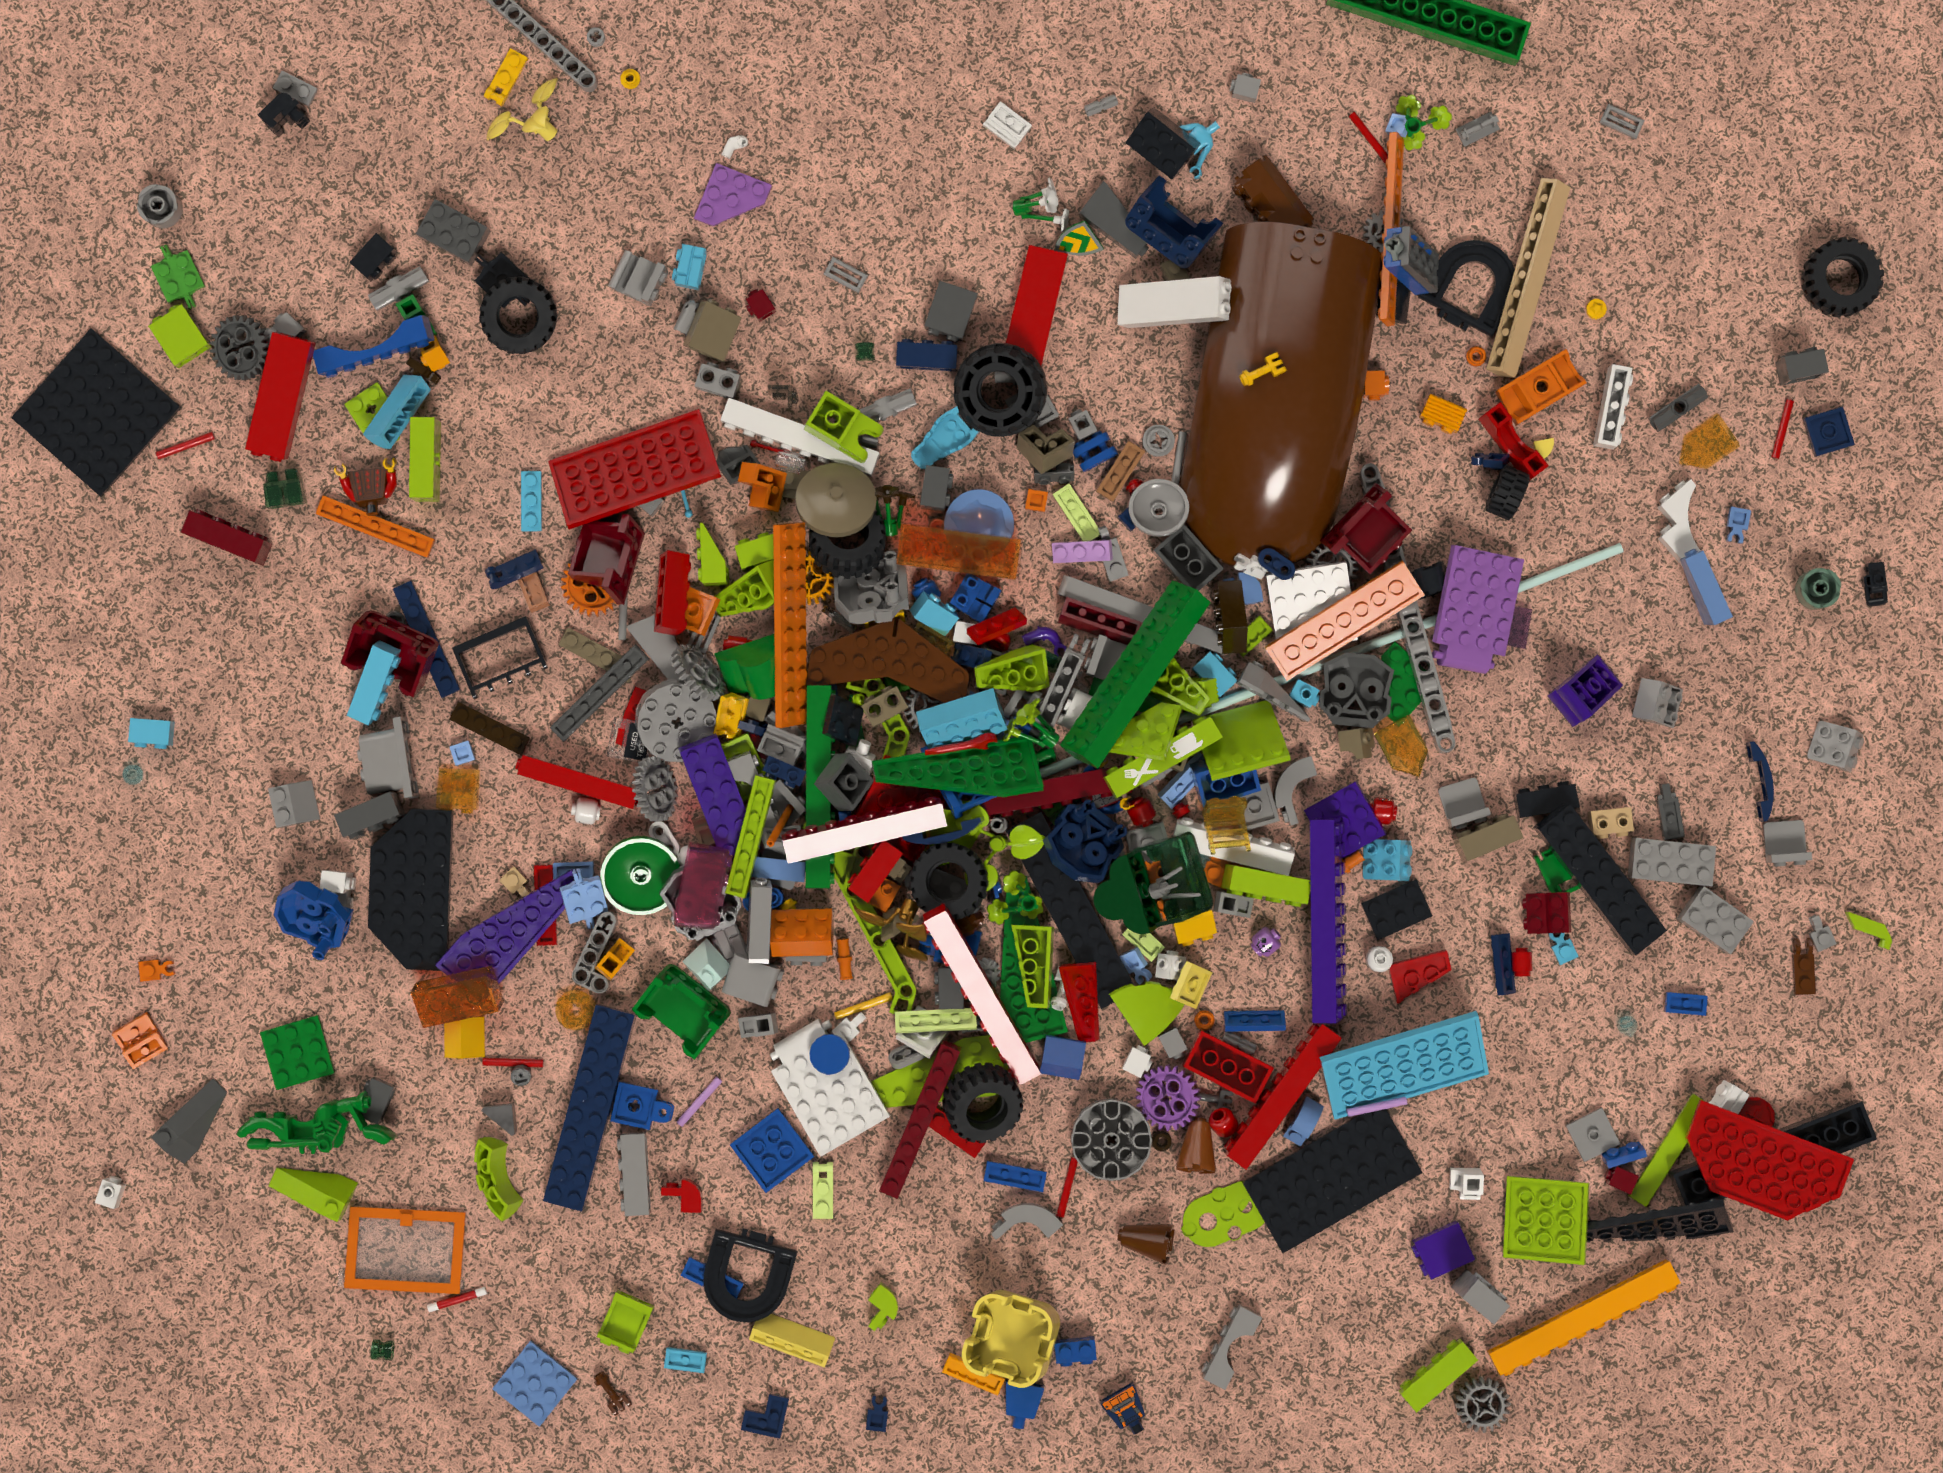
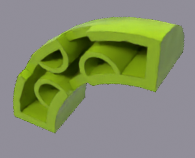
(493, 1178)

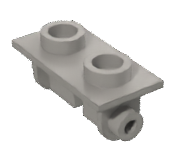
(1478, 129)

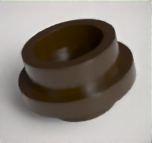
(1168, 1141)

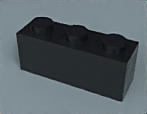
(1545, 799)

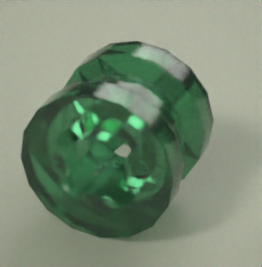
(864, 351)

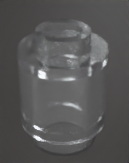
(790, 461)

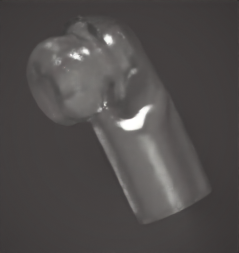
(1078, 682)

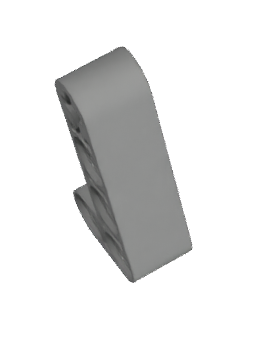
(598, 949)

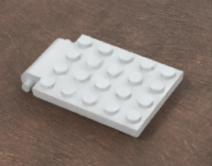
(831, 1105)

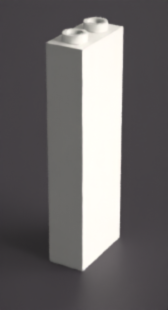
(1174, 302)

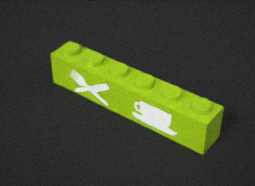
(1182, 746)

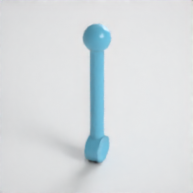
(688, 513)

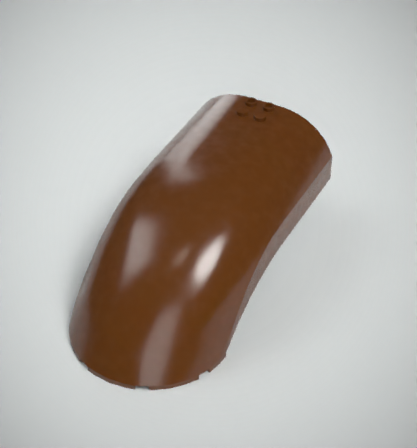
(1275, 454)

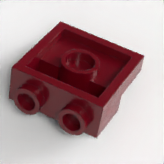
(1547, 913)

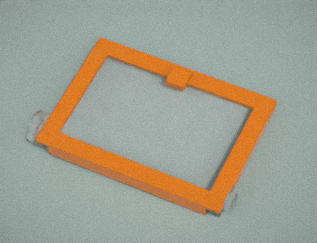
(404, 1250)

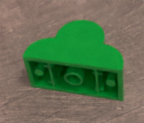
(750, 668)

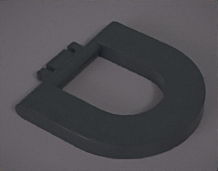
(1501, 269)
(776, 1283)

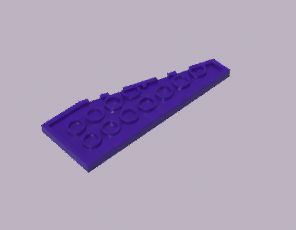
(507, 934)

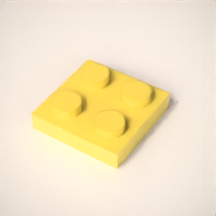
(1191, 984)

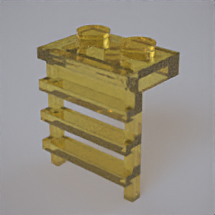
(1225, 813)

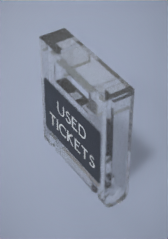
(632, 747)

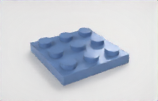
(535, 1383)

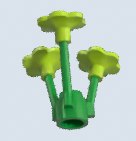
(1409, 106)
(1027, 715)
(1027, 903)

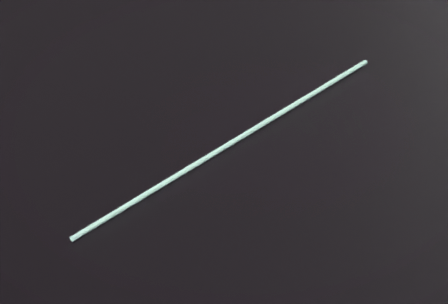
(1367, 646)

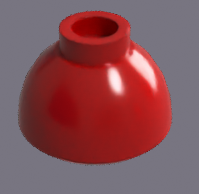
(1000, 643)

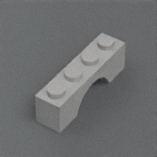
(744, 769)
(1242, 1323)

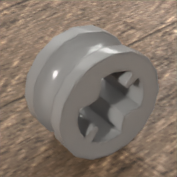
(591, 32)

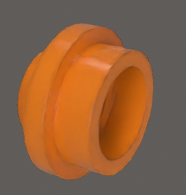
(1478, 350)
(1209, 1024)

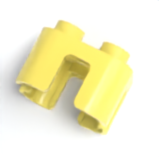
(1011, 1338)

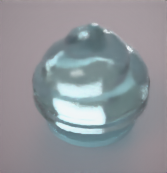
(1627, 1025)

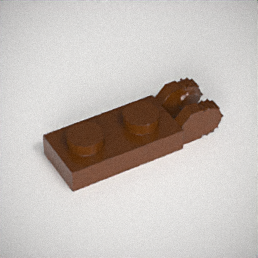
(1803, 968)

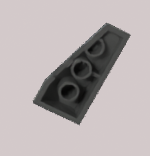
(189, 1125)

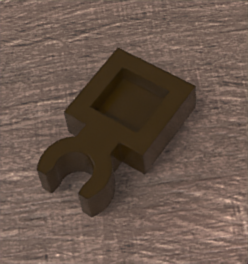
(418, 369)

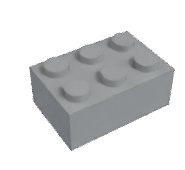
(1715, 920)

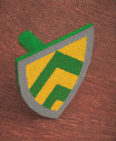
(1078, 240)

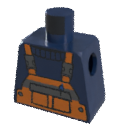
(1125, 1408)

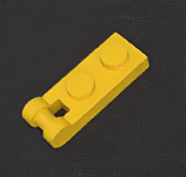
(506, 76)

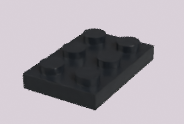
(1396, 909)

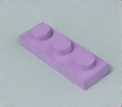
(1082, 551)

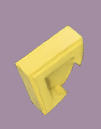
(1544, 447)

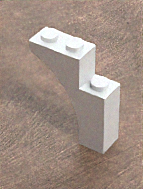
(1675, 508)

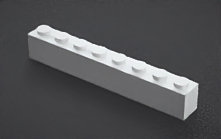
(788, 434)

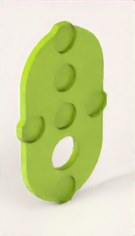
(1227, 1207)

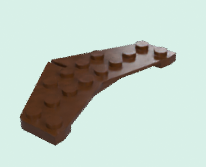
(878, 654)

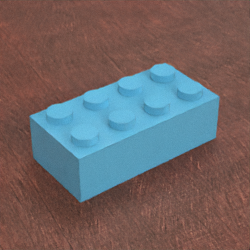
(962, 719)

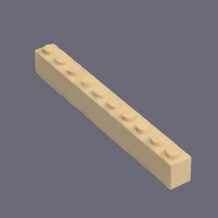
(1528, 278)

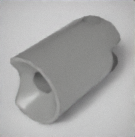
(686, 317)

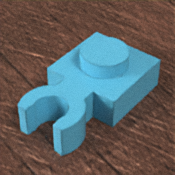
(1564, 949)

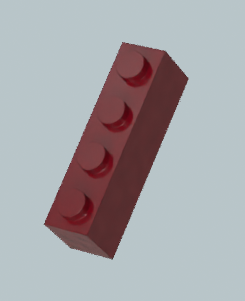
(1098, 621)

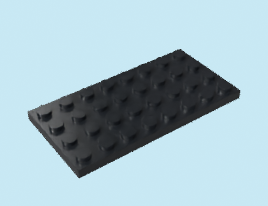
(1331, 1178)

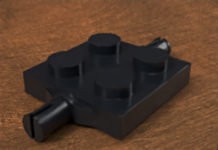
(496, 271)

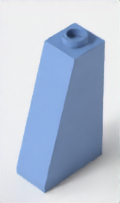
(1705, 588)

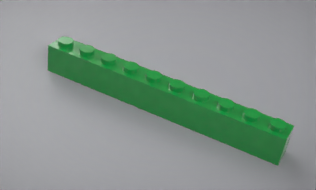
(818, 756)

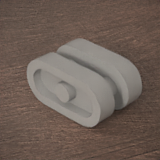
(1011, 706)

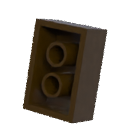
(1230, 617)

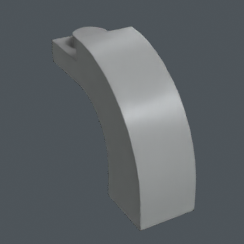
(1286, 783)
(1027, 1212)

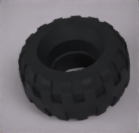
(1030, 382)

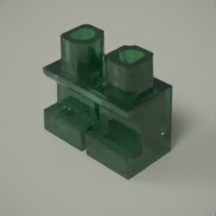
(285, 492)

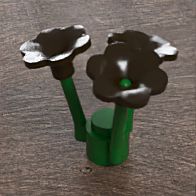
(886, 493)

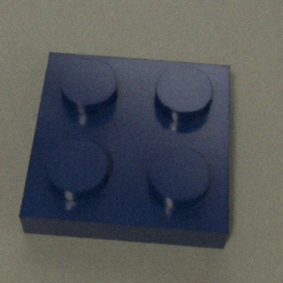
(1828, 431)

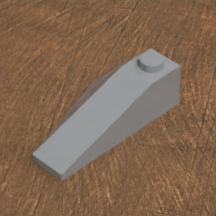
(1263, 685)

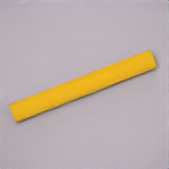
(863, 1005)

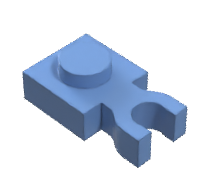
(1737, 520)

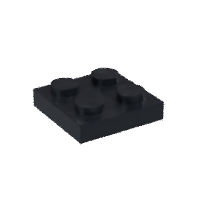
(843, 720)

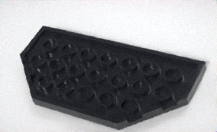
(413, 888)

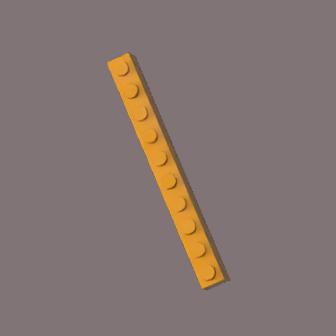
(1584, 1317)

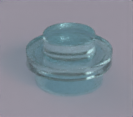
(132, 774)

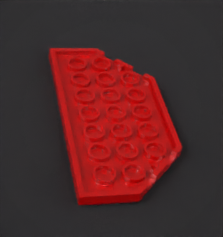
(1764, 1163)

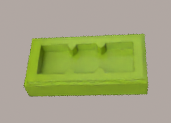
(1256, 633)

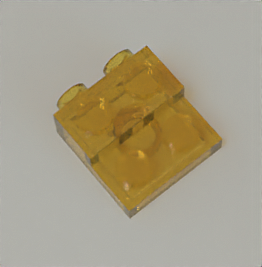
(458, 790)

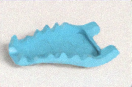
(946, 436)

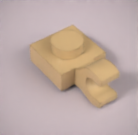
(515, 881)

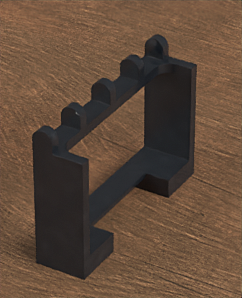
(489, 636)

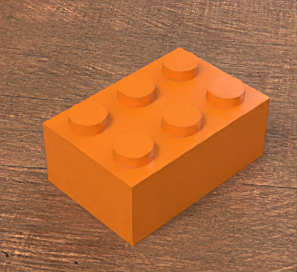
(802, 932)

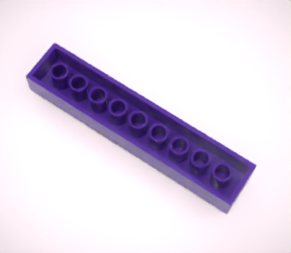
(1327, 919)

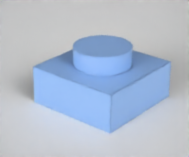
(1397, 124)
(462, 753)

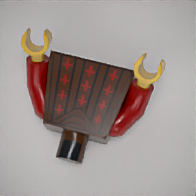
(369, 486)

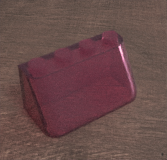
(702, 886)

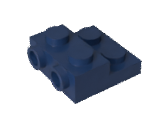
(789, 773)

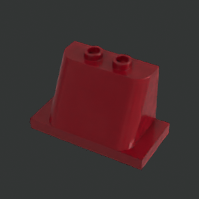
(1368, 530)
(607, 555)

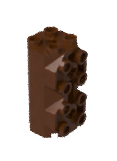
(1270, 195)

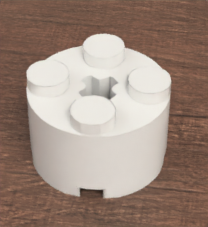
(1073, 708)

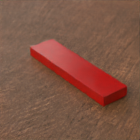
(542, 875)

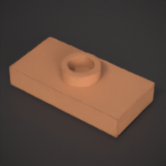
(534, 592)

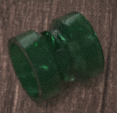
(382, 1350)

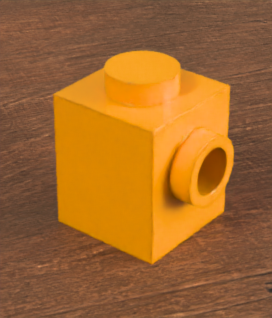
(434, 355)

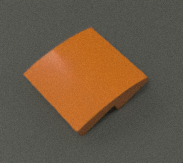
(145, 1047)

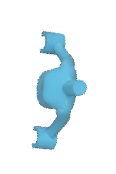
(1203, 136)

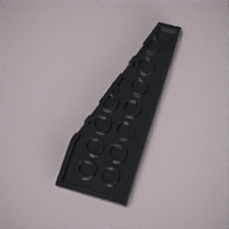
(1692, 1221)

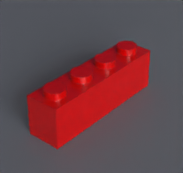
(672, 593)

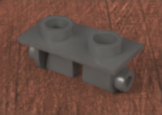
(1063, 474)

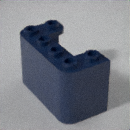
(1168, 228)

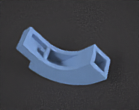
(779, 869)

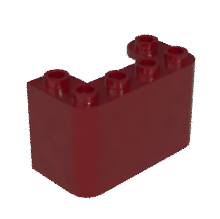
(416, 649)

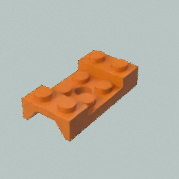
(1522, 397)

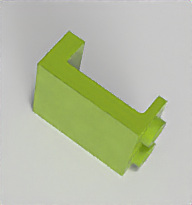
(179, 335)
(625, 1322)

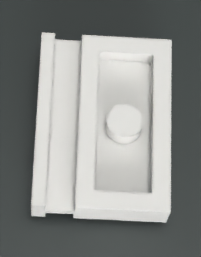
(1007, 125)

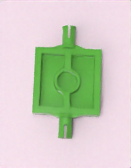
(177, 276)

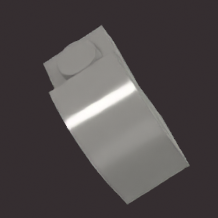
(1233, 904)
(758, 1025)

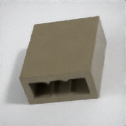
(712, 330)

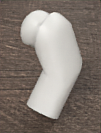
(734, 143)

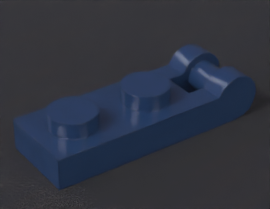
(514, 569)
(970, 656)

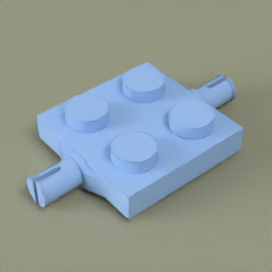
(583, 899)

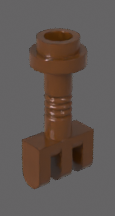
(601, 1379)

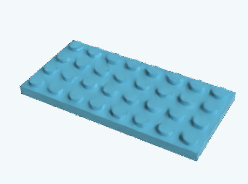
(1405, 1064)

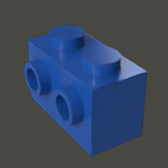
(1075, 1350)

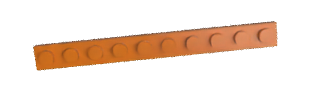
(1391, 219)

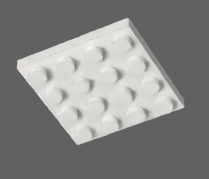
(1306, 594)

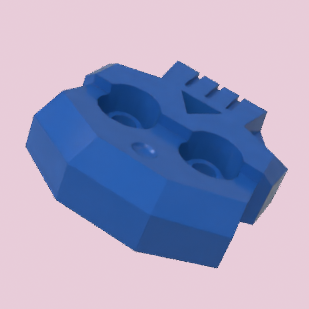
(313, 916)

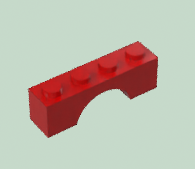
(1500, 427)

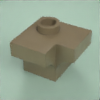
(1357, 741)

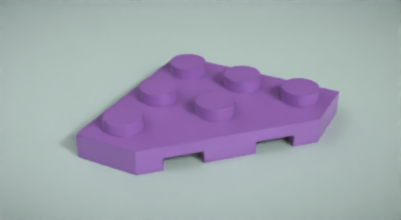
(730, 195)

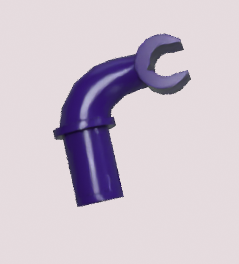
(1044, 633)

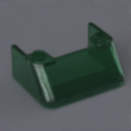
(1184, 852)

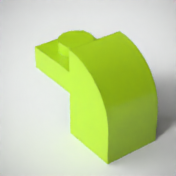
(887, 1302)

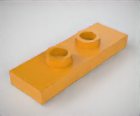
(955, 1367)

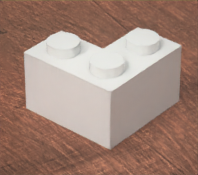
(340, 884)

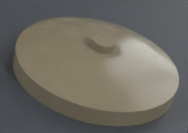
(835, 500)

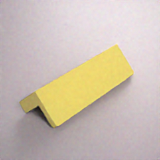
(793, 1339)

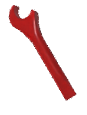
(977, 743)

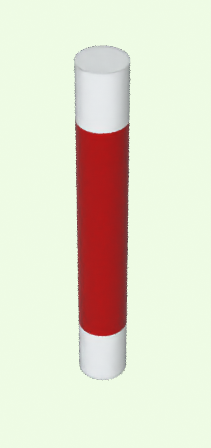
(457, 1299)

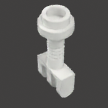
(1058, 1002)

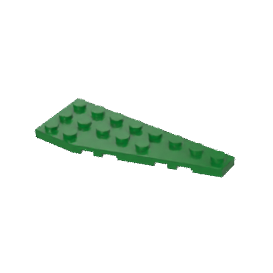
(999, 771)
(1031, 1022)

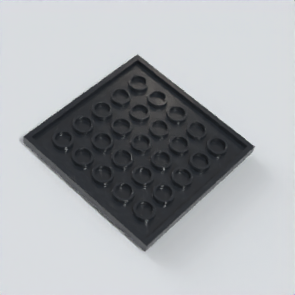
(96, 412)

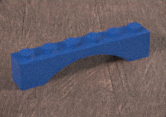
(410, 334)

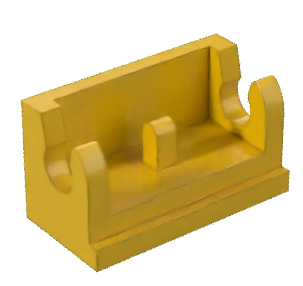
(730, 712)

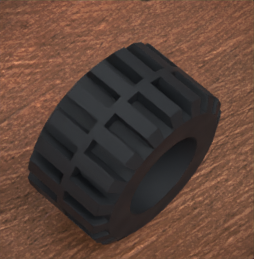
(1507, 492)

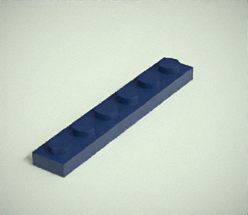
(418, 620)

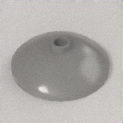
(1158, 496)

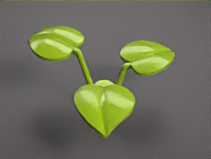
(1023, 838)

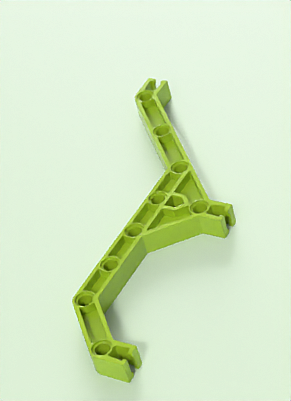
(848, 863)

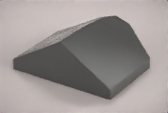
(730, 461)

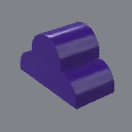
(1585, 691)

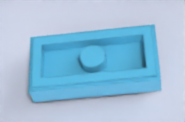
(685, 1360)

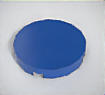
(829, 1054)

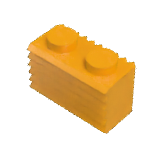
(1443, 414)

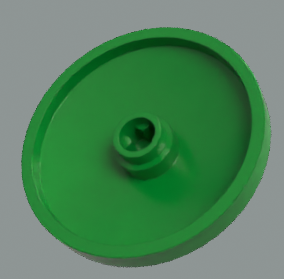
(635, 874)

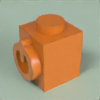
(1376, 385)

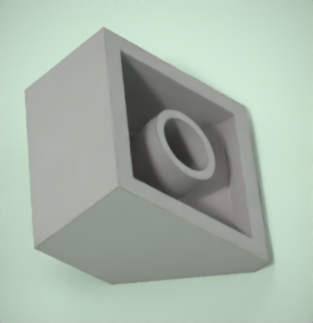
(294, 804)

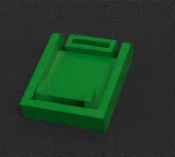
(1553, 872)

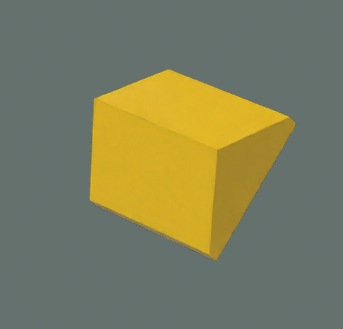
(465, 1038)

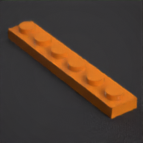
(375, 526)

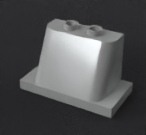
(387, 760)

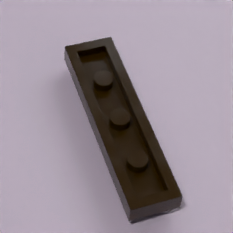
(489, 728)

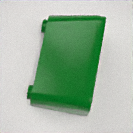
(683, 1008)

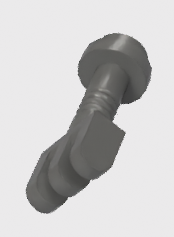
(1219, 1099)

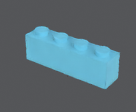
(374, 682)

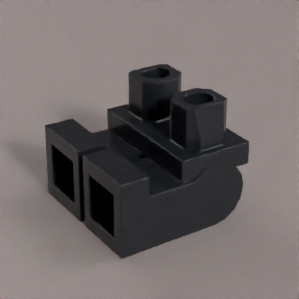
(280, 111)

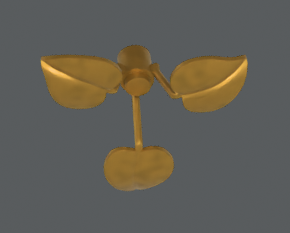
(907, 914)

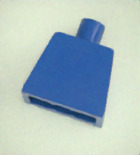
(1023, 1403)

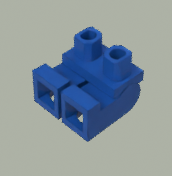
(966, 595)

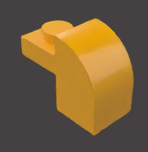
(614, 959)

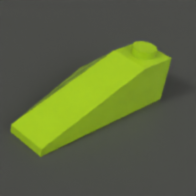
(749, 592)
(1015, 670)
(1179, 688)
(318, 1191)

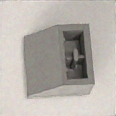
(1657, 702)

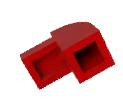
(690, 1195)

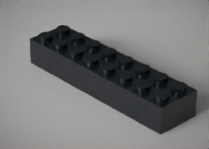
(1600, 878)

